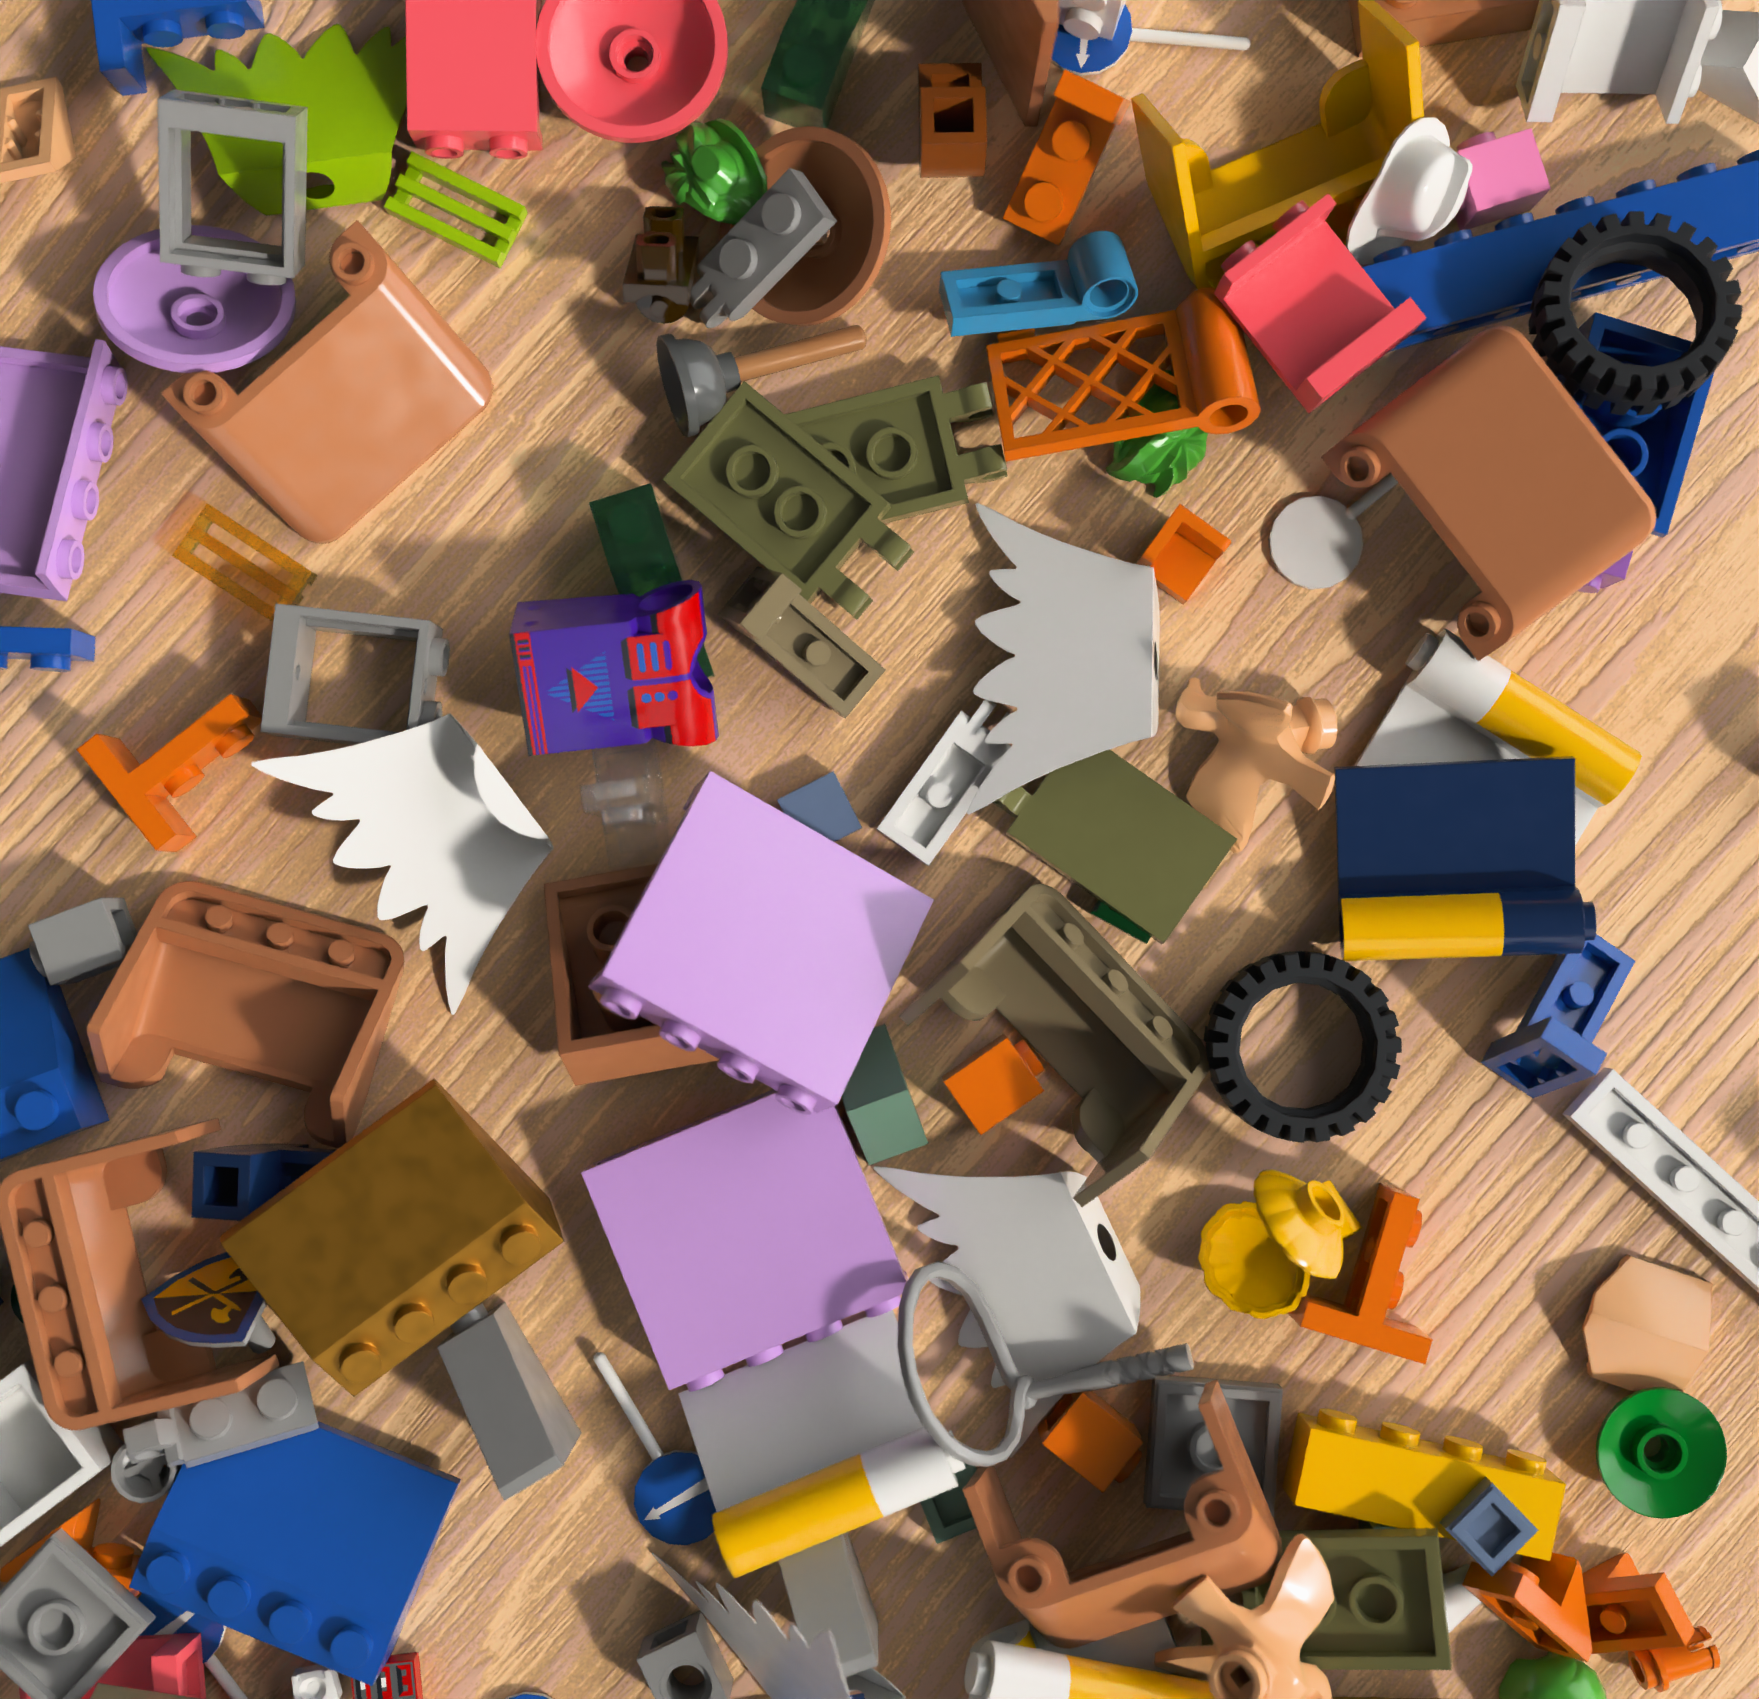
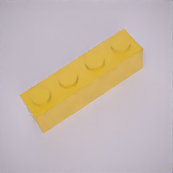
(1410, 1481)

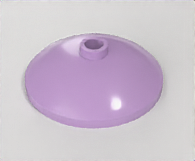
(186, 319)

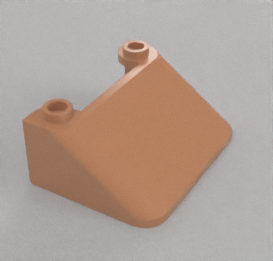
(346, 403)
(1504, 480)
(252, 995)

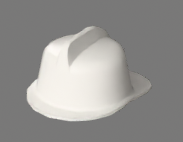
(1412, 194)

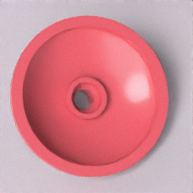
(586, 54)

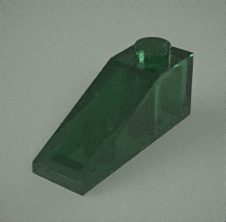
(813, 60)
(639, 546)

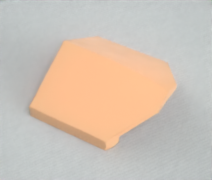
(34, 130)
(1647, 1326)

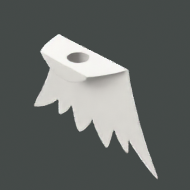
(1080, 659)
(440, 822)
(1040, 1264)
(780, 1665)

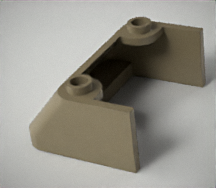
(1087, 1019)

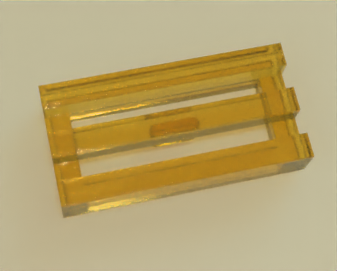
(289, 594)

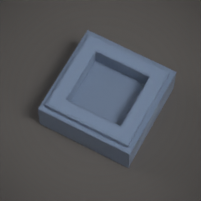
(822, 808)
(1488, 1526)

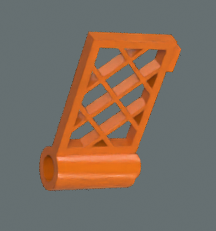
(1207, 376)

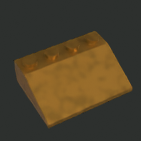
(394, 1237)

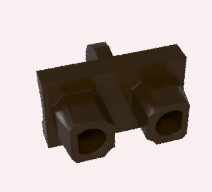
(662, 266)

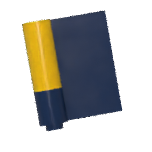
(1459, 860)

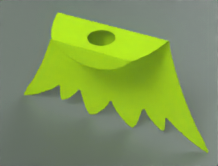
(351, 118)

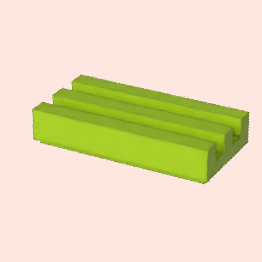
(410, 186)

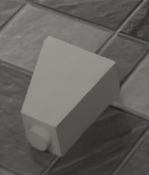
(508, 1399)
(832, 1595)

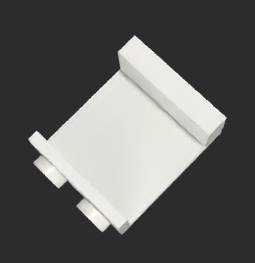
(1616, 51)

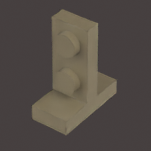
(801, 639)

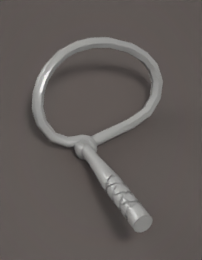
(1023, 1388)

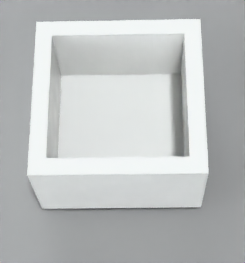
(40, 1458)

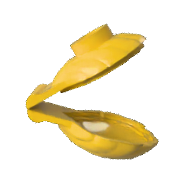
(1266, 1250)

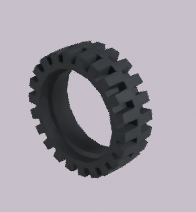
(1666, 253)
(1377, 1055)

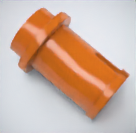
(1660, 1666)

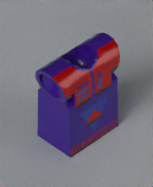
(613, 670)

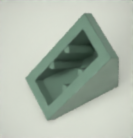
(881, 1102)

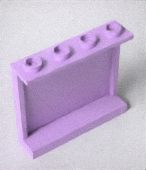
(51, 455)
(763, 946)
(744, 1236)

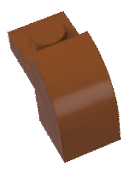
(951, 120)

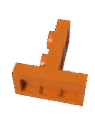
(1065, 157)
(171, 770)
(1375, 1284)

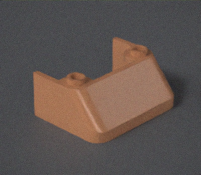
(85, 1288)
(1228, 1541)

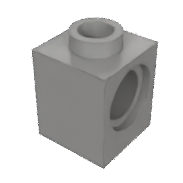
(82, 941)
(680, 1644)

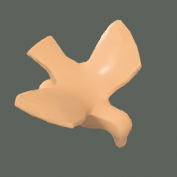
(1256, 743)
(1260, 1647)

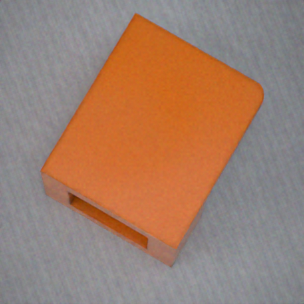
(1183, 553)

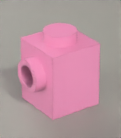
(1504, 177)

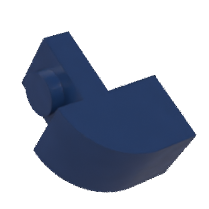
(241, 1178)

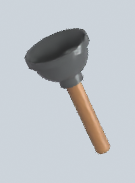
(699, 379)

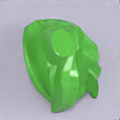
(715, 171)
(1161, 457)

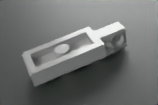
(222, 1426)

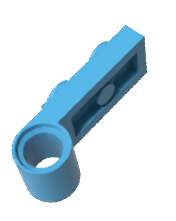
(1085, 287)

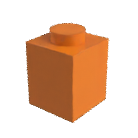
(995, 1082)
(1092, 1438)

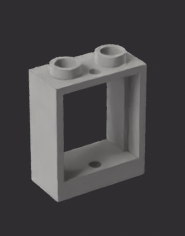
(206, 256)
(292, 663)

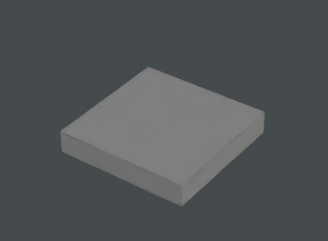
(1181, 1444)
(65, 1621)

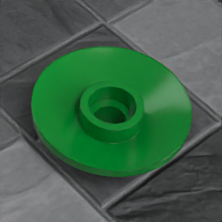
(1682, 1471)

